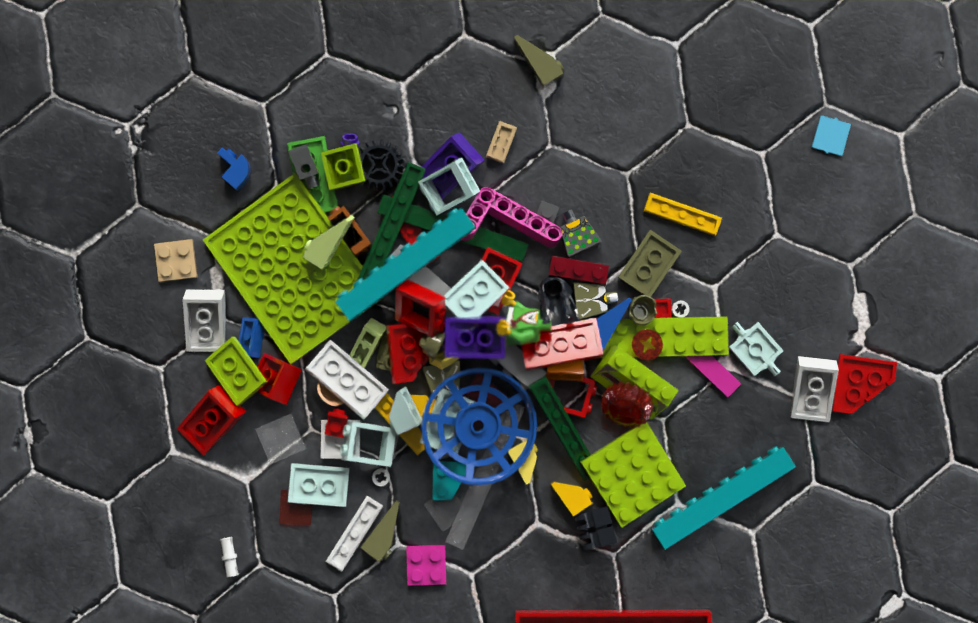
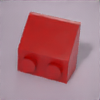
(280, 378)

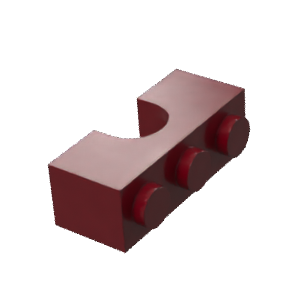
(578, 270)

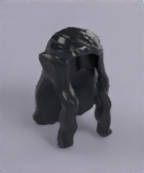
(557, 301)

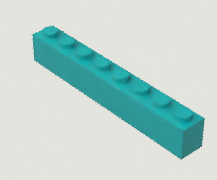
(406, 264)
(723, 497)

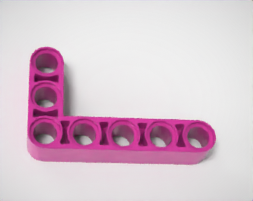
(508, 217)

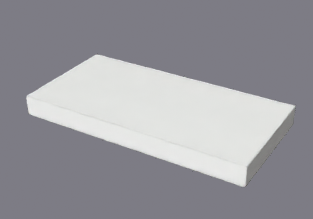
(347, 379)

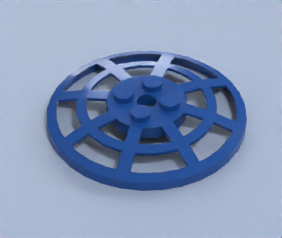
(489, 432)

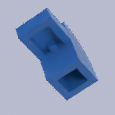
(239, 171)

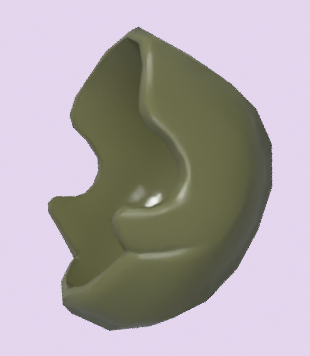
(642, 310)

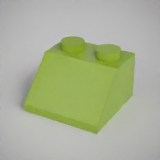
(343, 167)

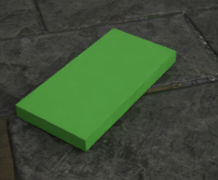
(324, 197)

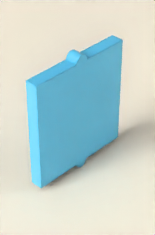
(831, 135)

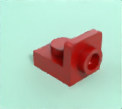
(336, 423)

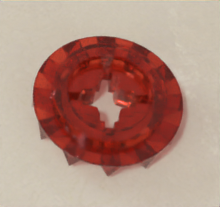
(656, 342)

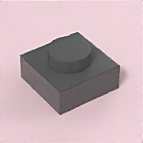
(548, 211)

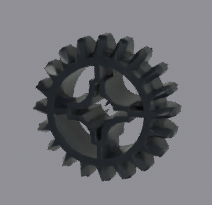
(391, 176)

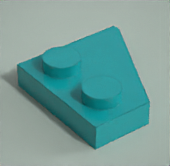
(443, 486)

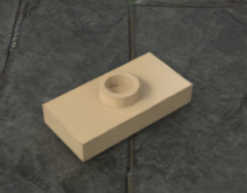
(501, 142)

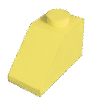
(528, 466)

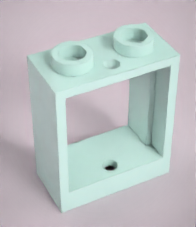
(464, 179)
(386, 449)

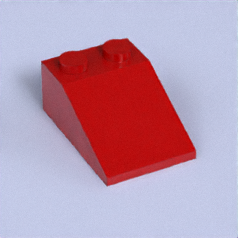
(505, 268)
(210, 419)

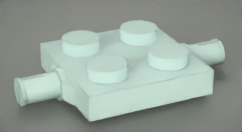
(756, 349)

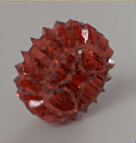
(627, 404)

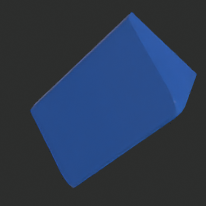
(251, 336)

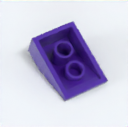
(452, 150)
(474, 337)

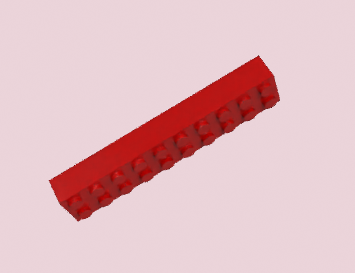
(613, 616)

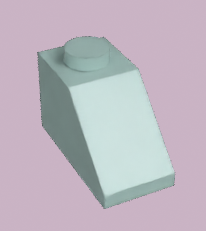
(404, 412)

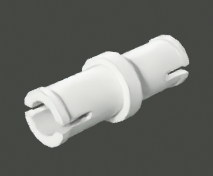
(229, 557)

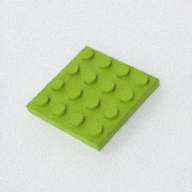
(633, 474)

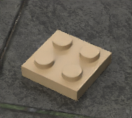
(175, 260)

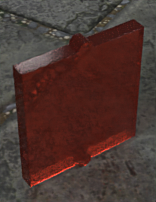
(294, 512)

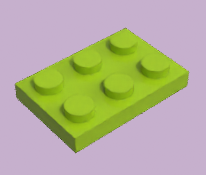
(236, 371)

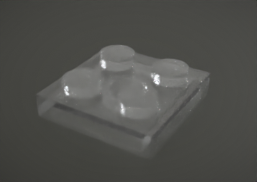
(280, 438)

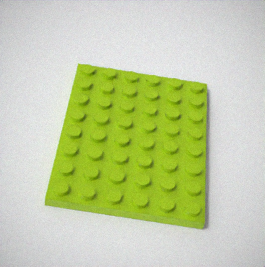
(266, 263)

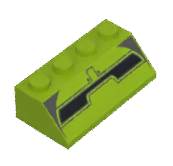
(620, 366)

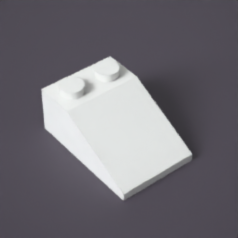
(204, 319)
(814, 389)

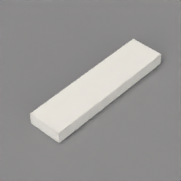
(354, 533)

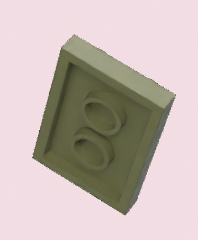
(649, 264)

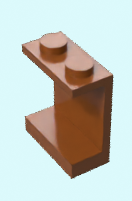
(361, 247)

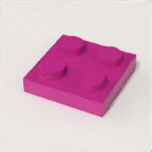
(426, 565)

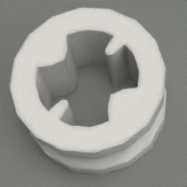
(686, 311)
(383, 482)

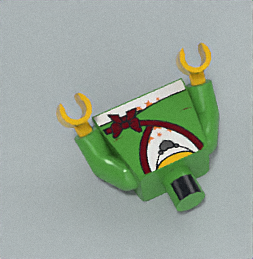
(522, 323)

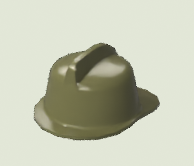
(432, 345)

